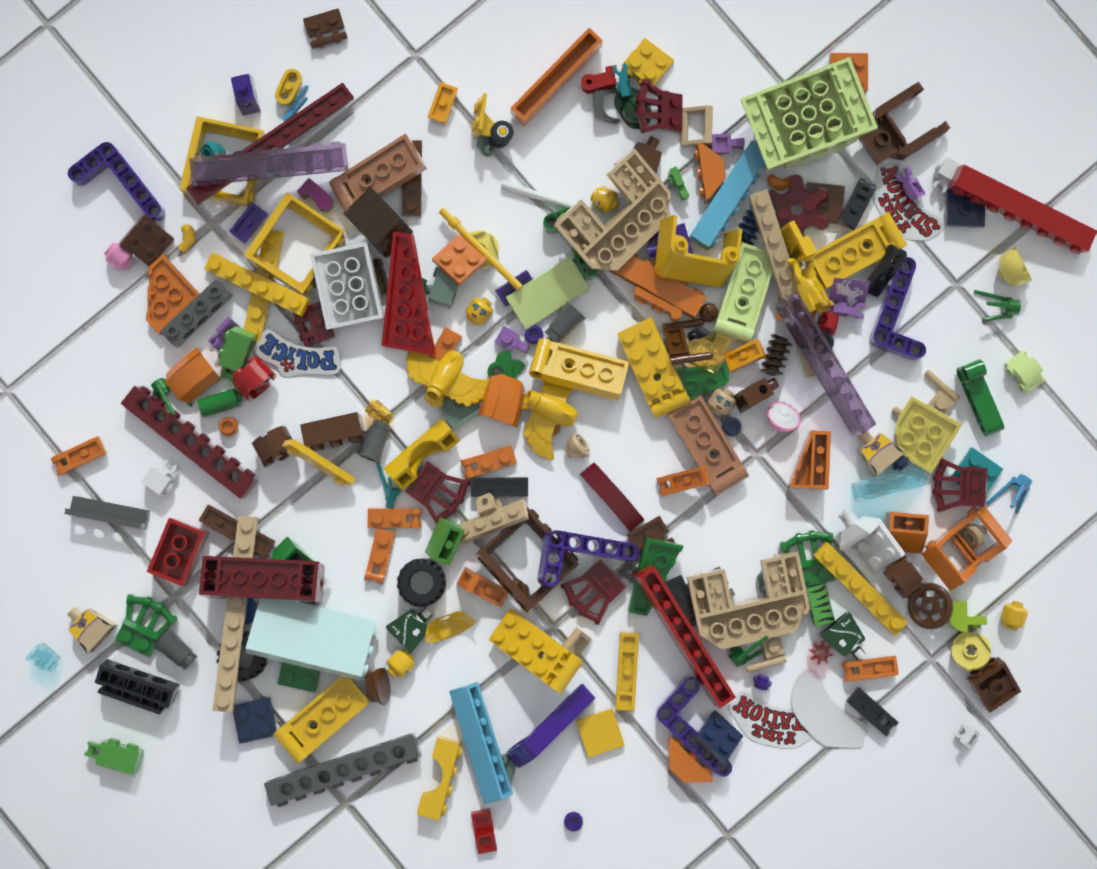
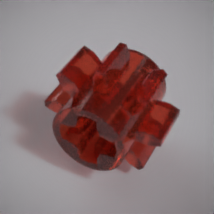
(822, 657)

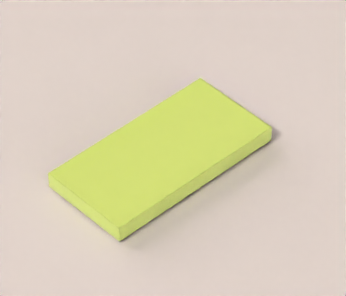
(547, 292)

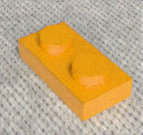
(442, 103)
(745, 355)

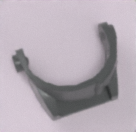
(599, 112)

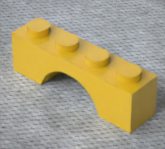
(436, 439)
(432, 802)

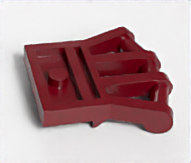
(669, 109)
(428, 482)
(972, 486)
(605, 584)

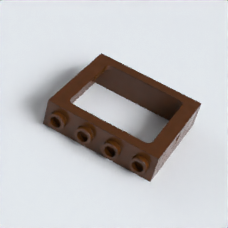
(483, 555)

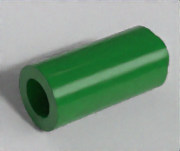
(219, 402)

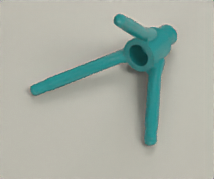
(390, 493)

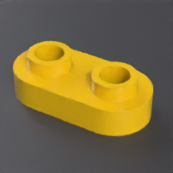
(288, 87)

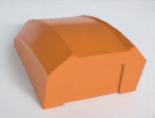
(191, 377)
(503, 400)

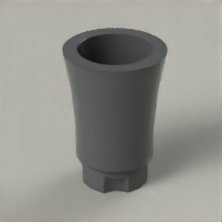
(564, 323)
(374, 441)
(175, 649)

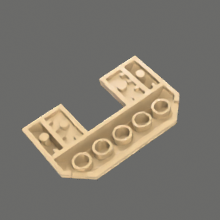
(630, 228)
(750, 620)

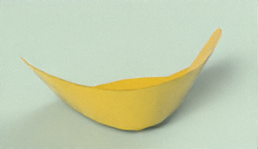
(455, 624)

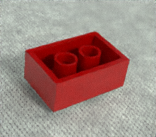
(177, 551)

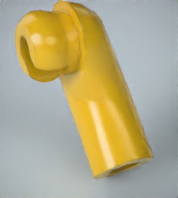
(188, 236)

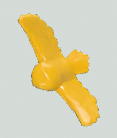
(445, 379)
(547, 411)

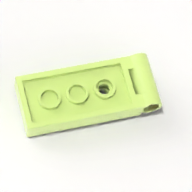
(746, 284)

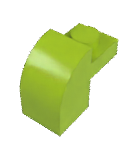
(960, 620)

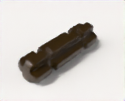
(381, 275)

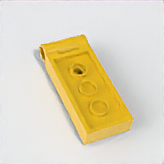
(848, 256)
(649, 358)
(586, 371)
(529, 643)
(330, 712)

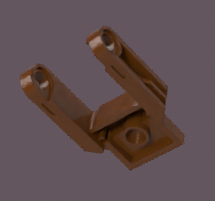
(888, 140)

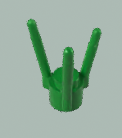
(1008, 306)
(161, 390)
(740, 656)

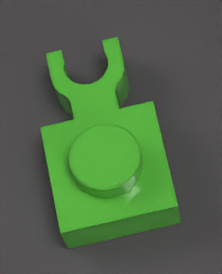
(675, 179)

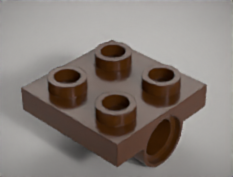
(146, 240)

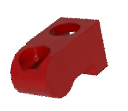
(592, 83)
(828, 322)

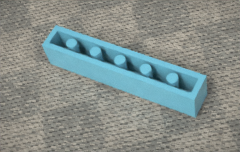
(728, 197)
(481, 742)

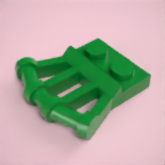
(812, 570)
(137, 636)

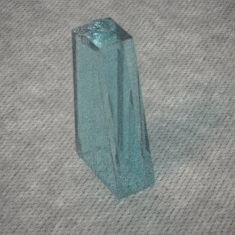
(888, 484)

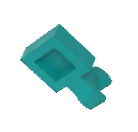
(623, 85)

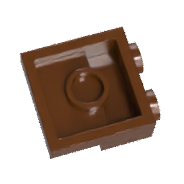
(993, 684)

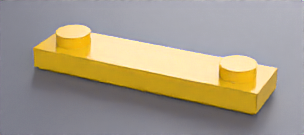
(297, 449)
(627, 671)

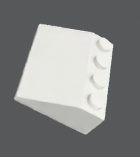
(347, 285)

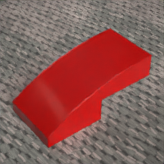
(484, 831)

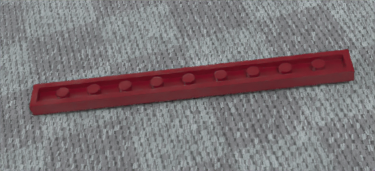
(286, 132)

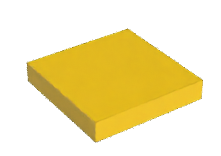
(600, 732)

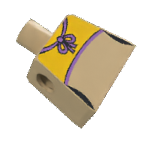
(878, 452)
(89, 628)

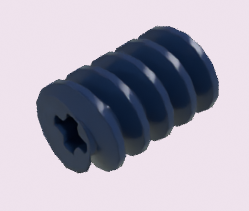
(749, 227)

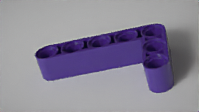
(123, 176)
(893, 313)
(581, 547)
(550, 727)
(688, 730)

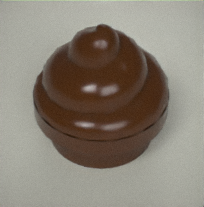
(708, 312)

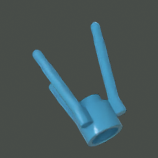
(291, 111)
(1021, 486)

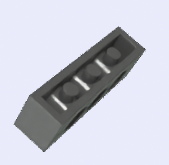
(196, 313)

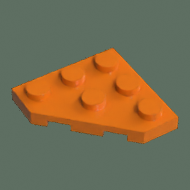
(167, 293)

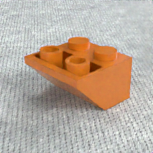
(908, 530)

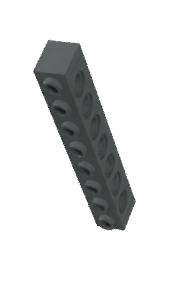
(275, 786)

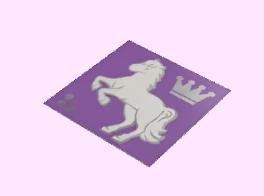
(849, 291)

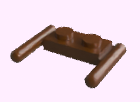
(677, 342)

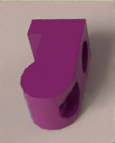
(317, 194)

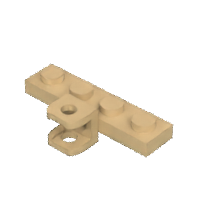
(492, 517)

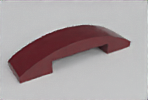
(612, 496)

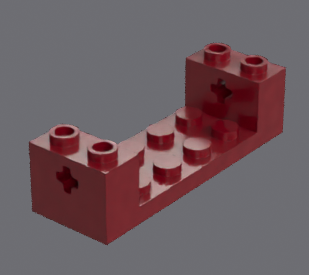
(262, 579)

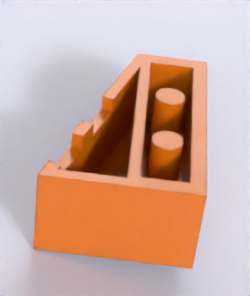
(813, 462)

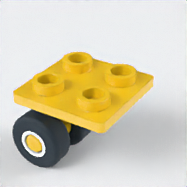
(498, 133)

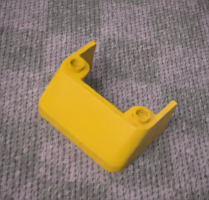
(677, 264)

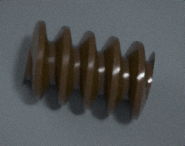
(776, 355)

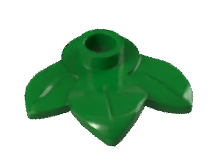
(508, 366)

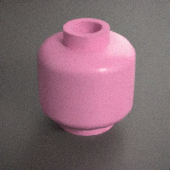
(118, 256)

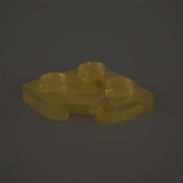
(714, 343)

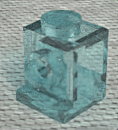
(44, 657)

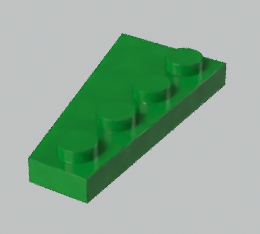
(662, 556)

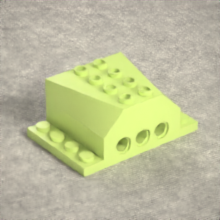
(809, 116)

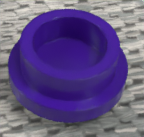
(533, 334)
(762, 682)
(573, 821)

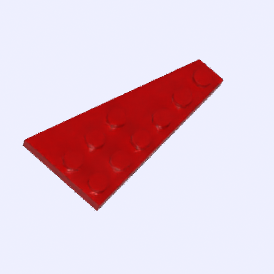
(406, 309)

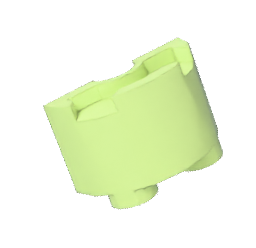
(1026, 371)

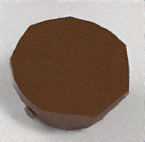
(378, 686)

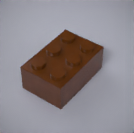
(333, 431)

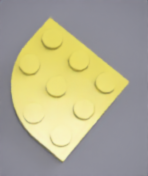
(924, 433)

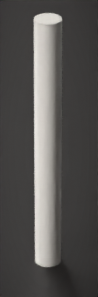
(536, 195)

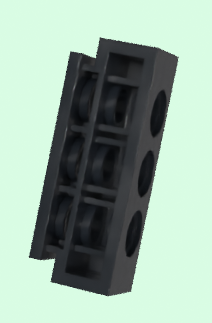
(135, 687)

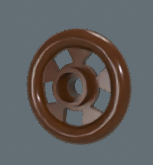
(945, 612)

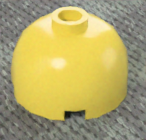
(1013, 268)

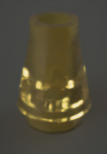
(379, 411)

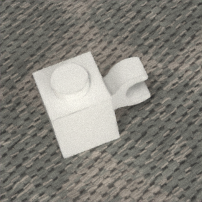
(945, 172)
(159, 480)

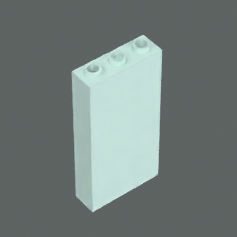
(312, 637)

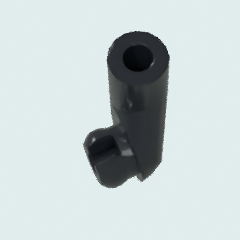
(698, 333)

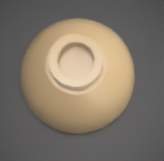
(577, 447)
(974, 535)

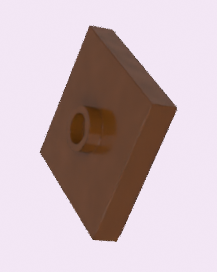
(833, 205)

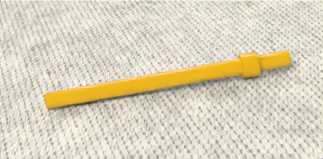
(456, 225)

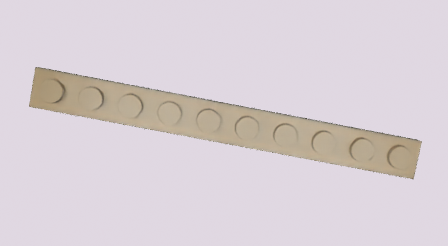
(776, 252)
(234, 623)

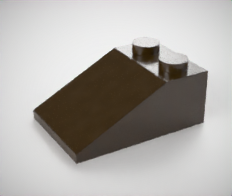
(376, 221)

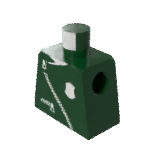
(410, 628)
(844, 636)

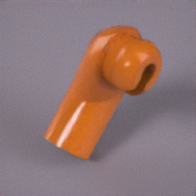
(778, 183)

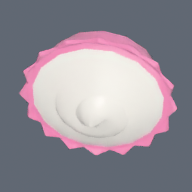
(783, 416)

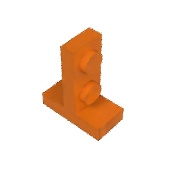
(482, 587)

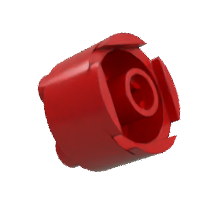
(253, 378)

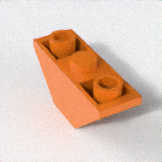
(710, 171)
(685, 763)

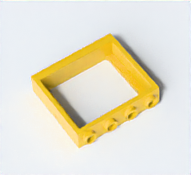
(201, 127)
(310, 215)

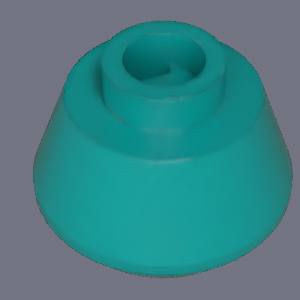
(211, 148)

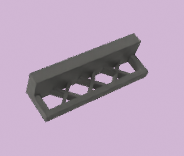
(108, 512)

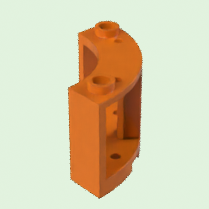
(944, 567)

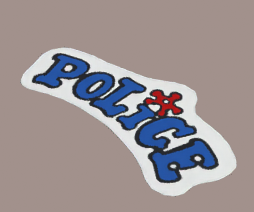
(297, 359)

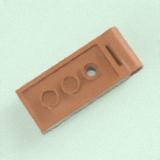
(386, 168)
(701, 437)

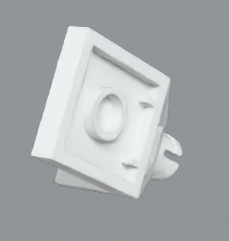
(870, 539)

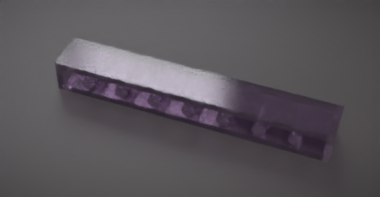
(268, 164)
(825, 364)

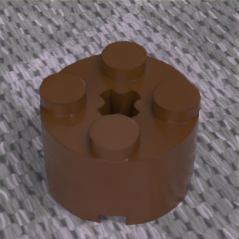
(270, 446)
(905, 577)

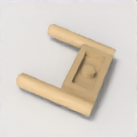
(942, 400)
(772, 652)

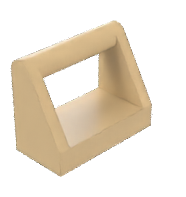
(707, 110)
(577, 641)

